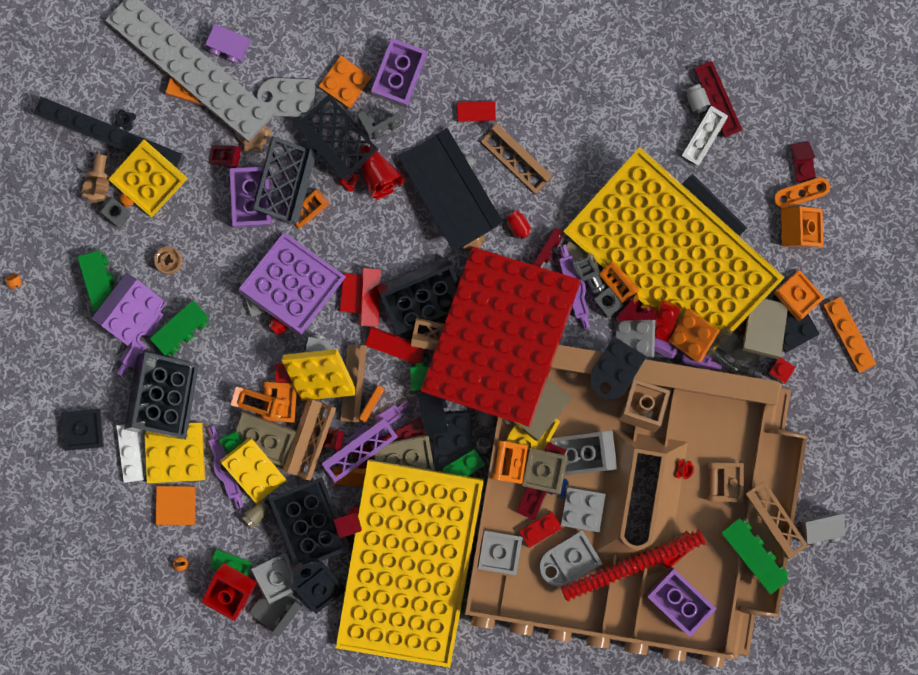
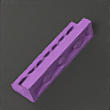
(354, 445)

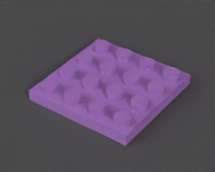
(292, 284)

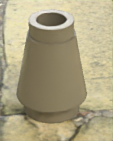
(255, 514)

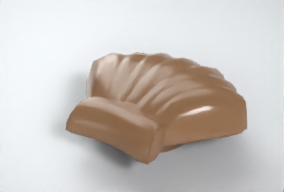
(257, 142)

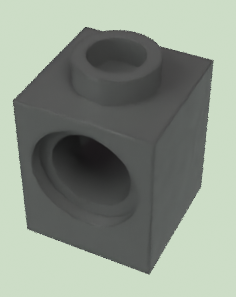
(123, 215)
(616, 303)

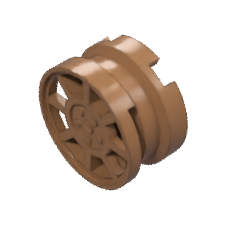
(168, 260)

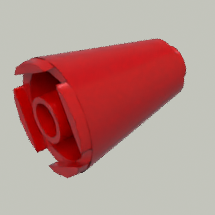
(379, 175)

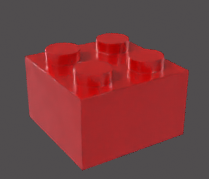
(229, 592)

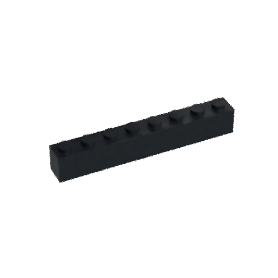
(99, 130)

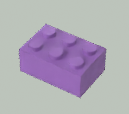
(399, 73)
(243, 191)
(127, 309)
(680, 601)

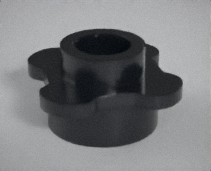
(125, 115)

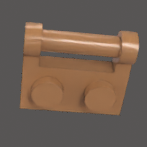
(732, 482)

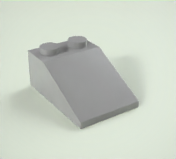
(588, 452)

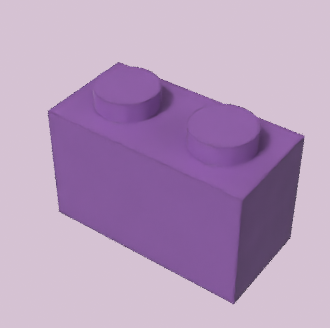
(227, 43)

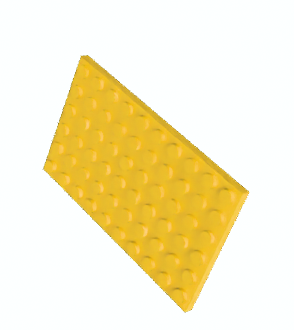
(672, 245)
(409, 563)

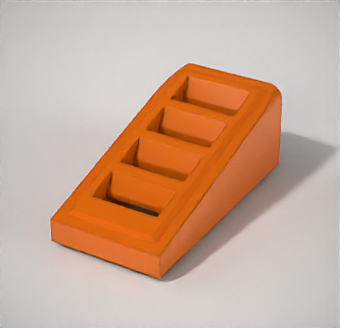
(318, 209)
(619, 292)

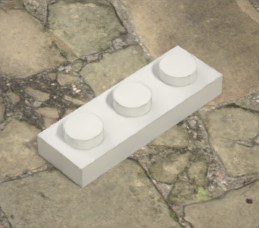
(705, 135)
(130, 455)

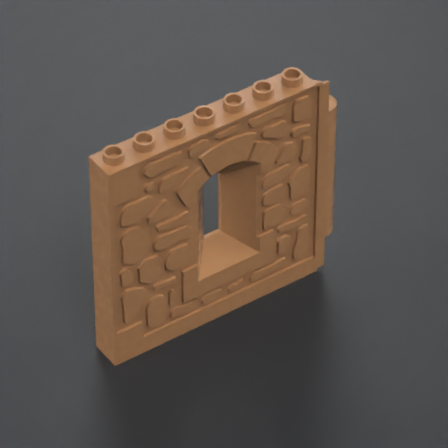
(705, 422)

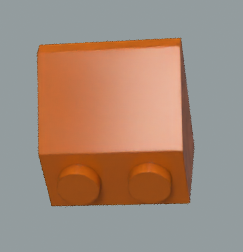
(802, 227)

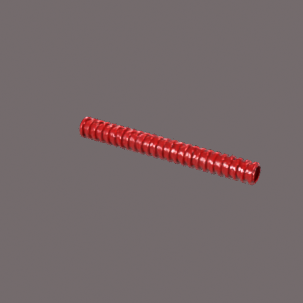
(633, 565)

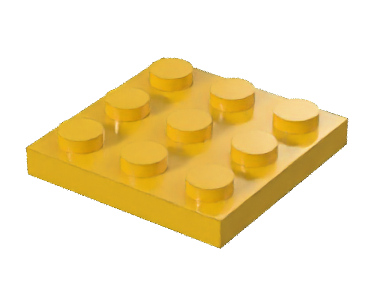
(148, 178)
(319, 374)
(176, 458)

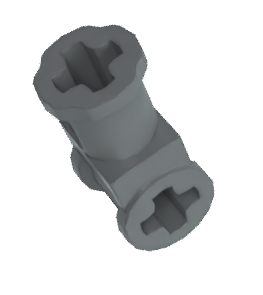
(588, 270)

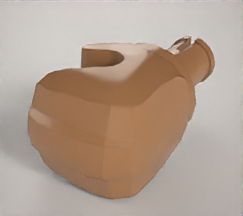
(97, 183)

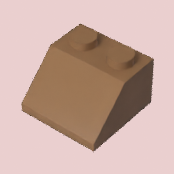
(644, 405)

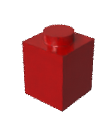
(781, 370)

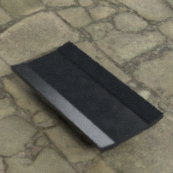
(450, 190)

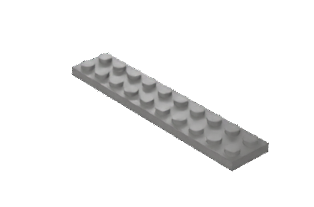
(190, 68)

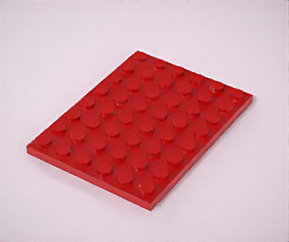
(501, 336)

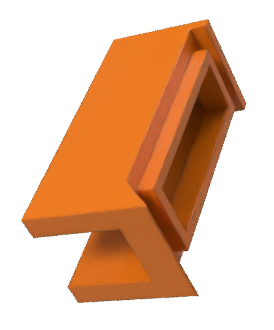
(275, 407)

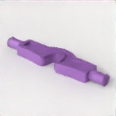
(579, 305)
(136, 346)
(670, 350)
(390, 415)
(231, 485)

